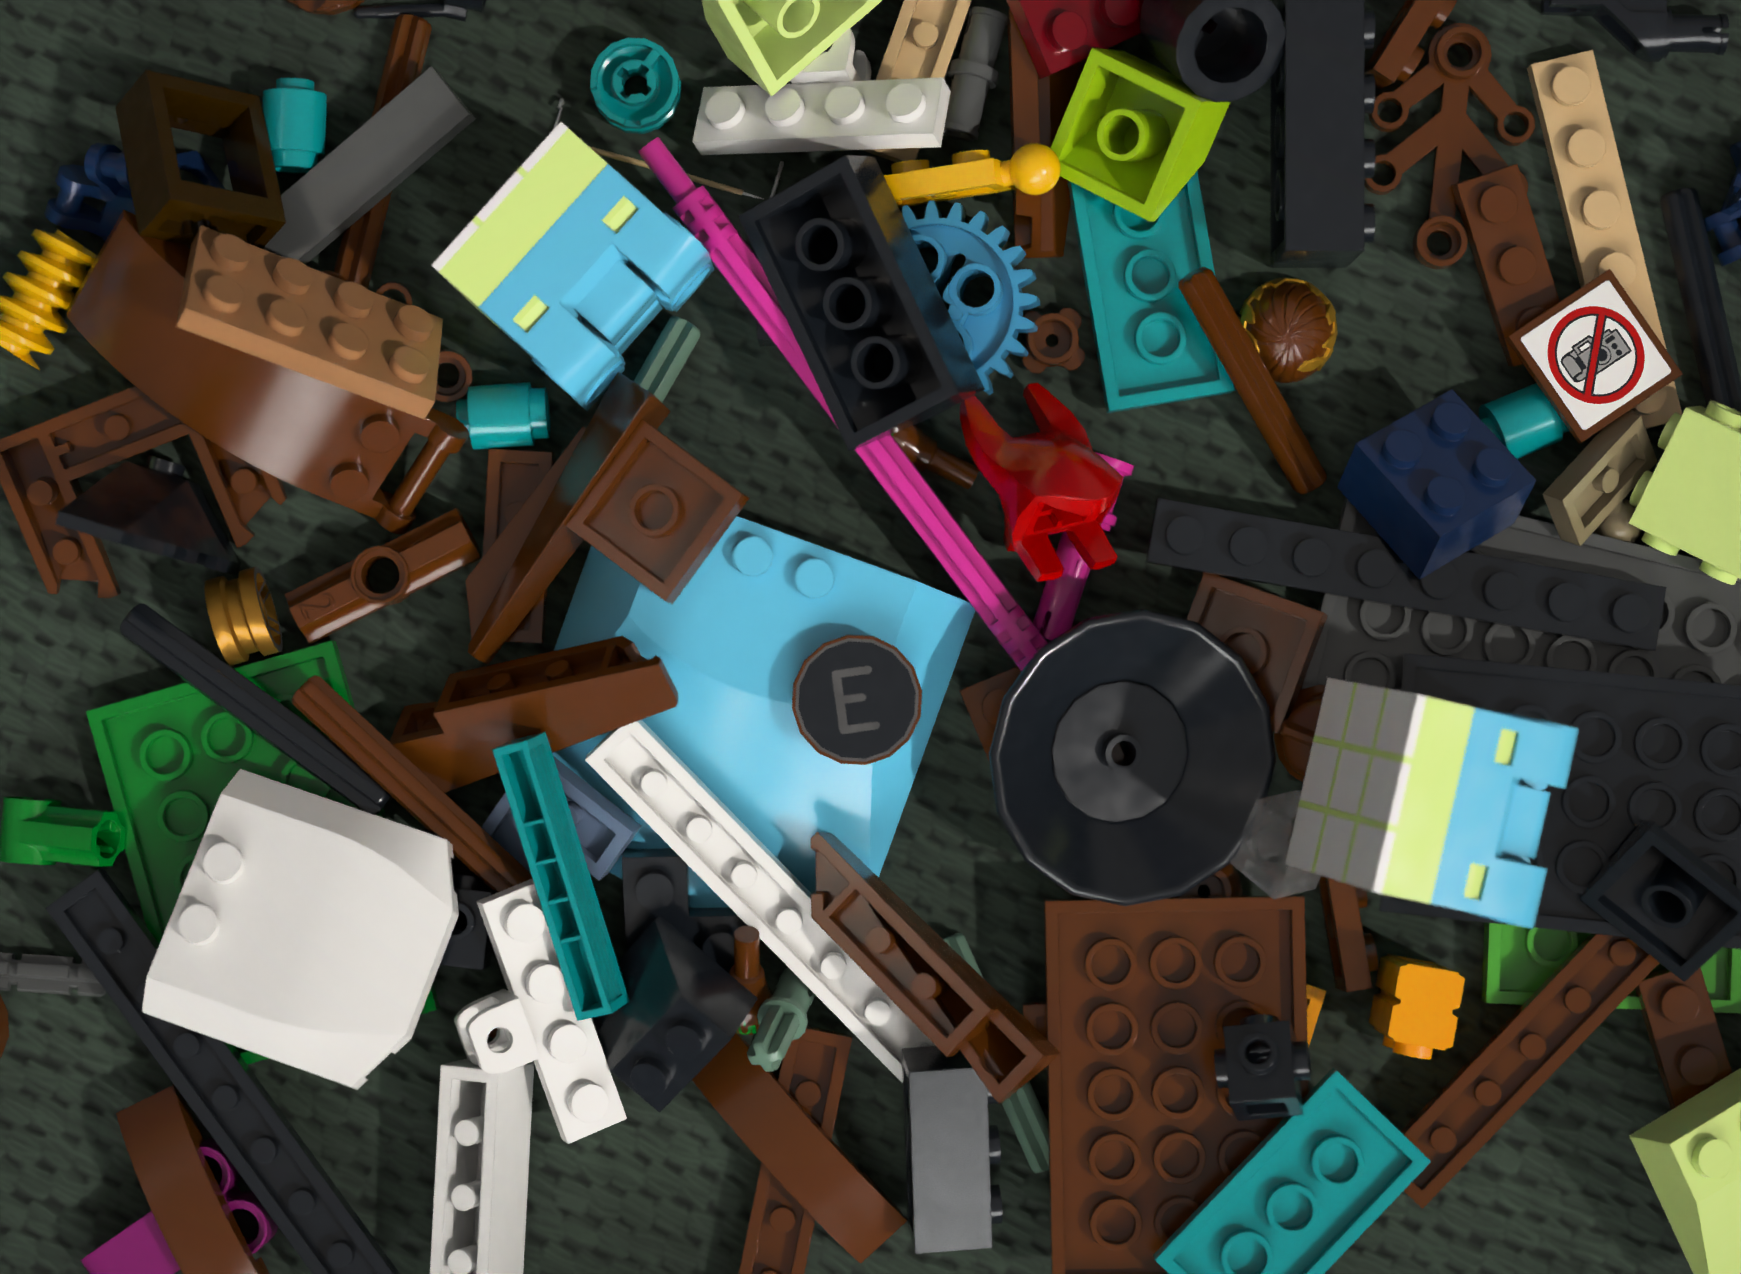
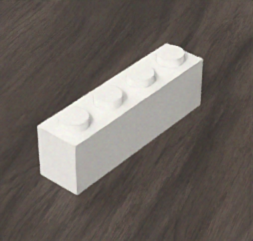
(481, 1170)

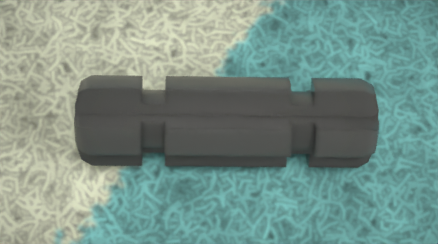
(48, 975)

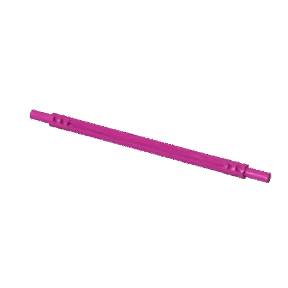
(882, 457)

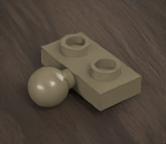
(1594, 486)

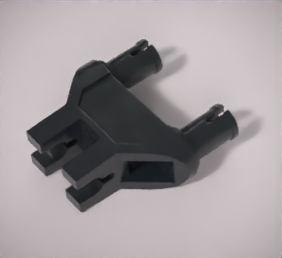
(1649, 26)

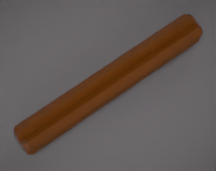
(1252, 380)

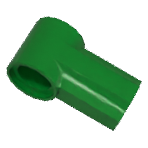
(53, 833)

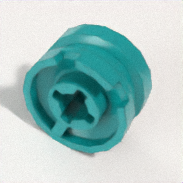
(637, 112)

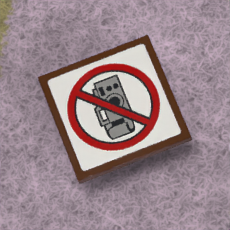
(1594, 356)

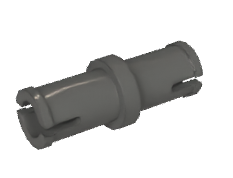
(974, 72)

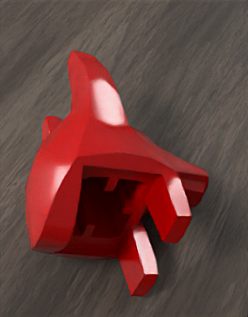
(1045, 482)

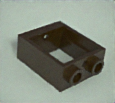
(172, 207)

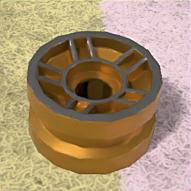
(243, 616)

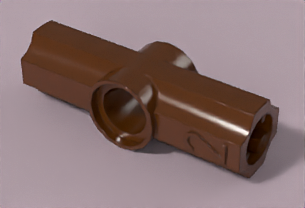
(346, 592)

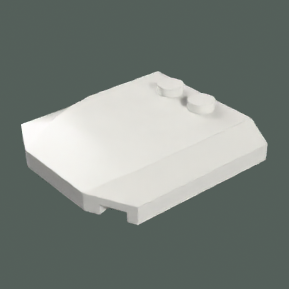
(305, 931)

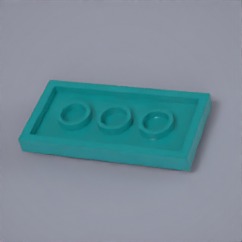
(1140, 320)
(1300, 1191)

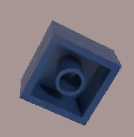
(1435, 483)

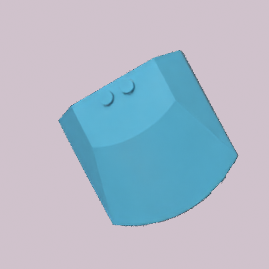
(734, 657)

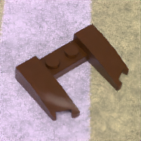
(45, 460)

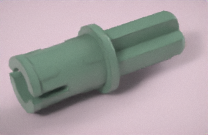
(780, 1021)

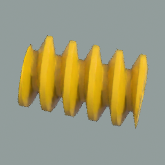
(42, 293)

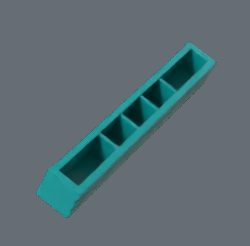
(561, 876)

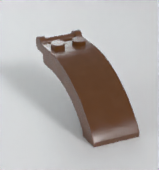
(249, 406)

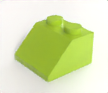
(1134, 132)

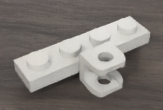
(824, 109)
(538, 1019)

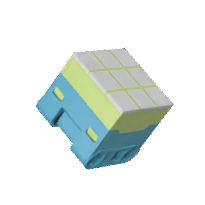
(573, 264)
(1429, 800)

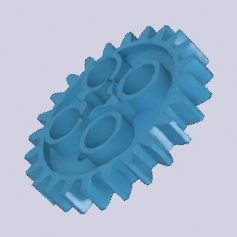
(993, 328)

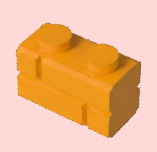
(1416, 1005)

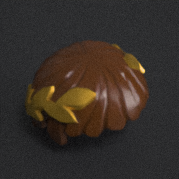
(1290, 327)

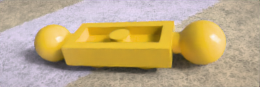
(1032, 170)

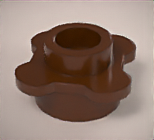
(1065, 353)

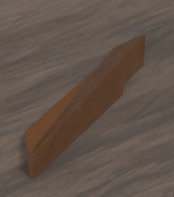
(1035, 117)
(537, 537)
(562, 692)
(923, 972)

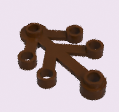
(1448, 132)

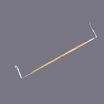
(694, 178)

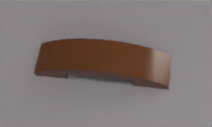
(798, 1151)
(182, 1187)

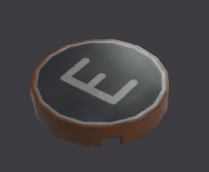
(857, 699)

